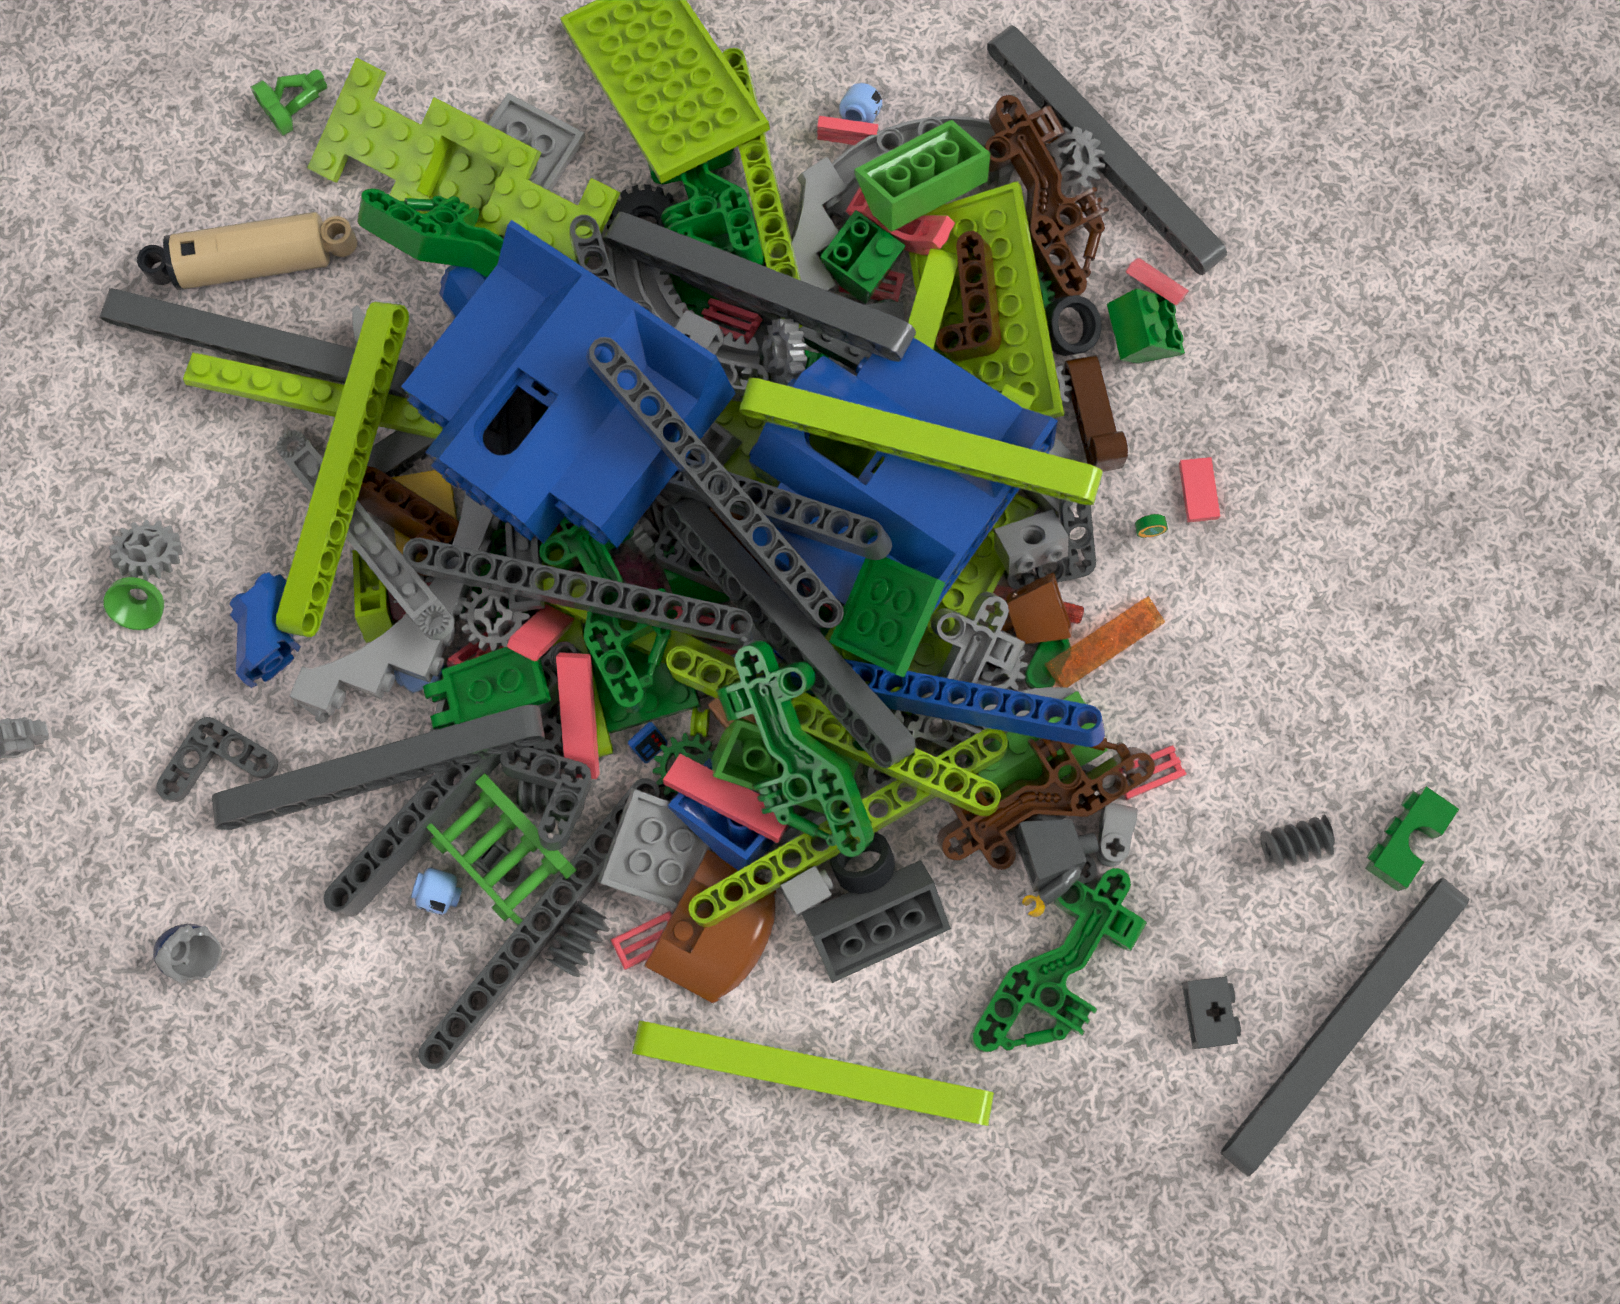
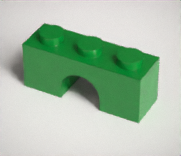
(1393, 858)

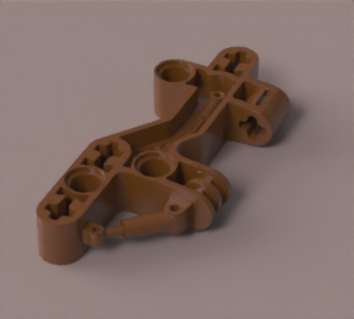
(1027, 151)
(1043, 796)

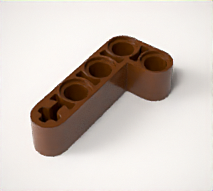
(972, 295)
(1100, 439)
(405, 510)

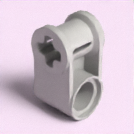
(1116, 827)

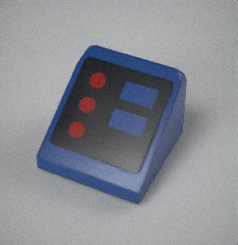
(647, 742)

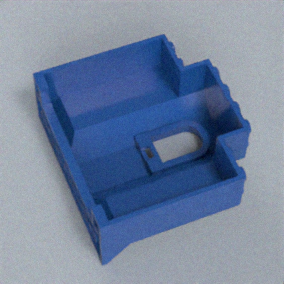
(587, 449)
(926, 510)

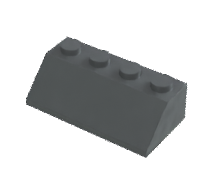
(877, 924)

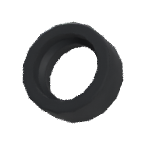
(1091, 324)
(871, 878)

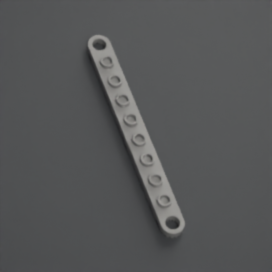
(374, 546)

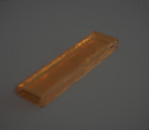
(1105, 643)

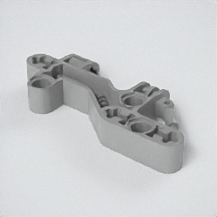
(970, 650)

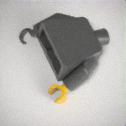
(1051, 856)

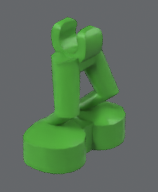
(270, 100)

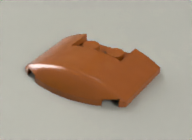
(714, 957)

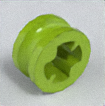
(700, 722)

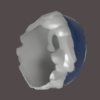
(187, 952)

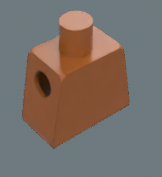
(1038, 612)

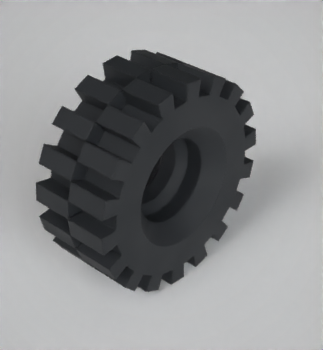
(642, 203)

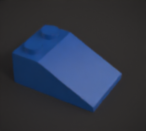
(727, 838)

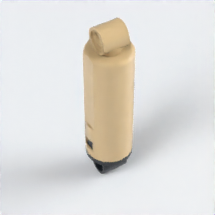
(247, 250)

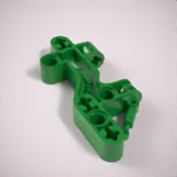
(714, 209)
(440, 236)
(597, 562)
(799, 753)
(1094, 919)

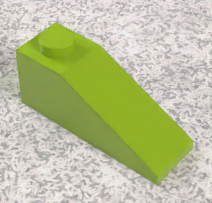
(370, 601)

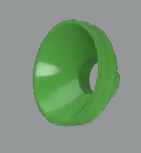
(130, 611)

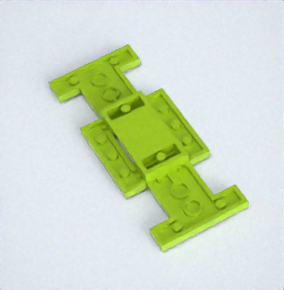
(450, 158)

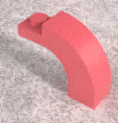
(917, 235)

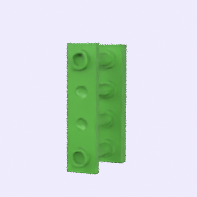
(510, 819)

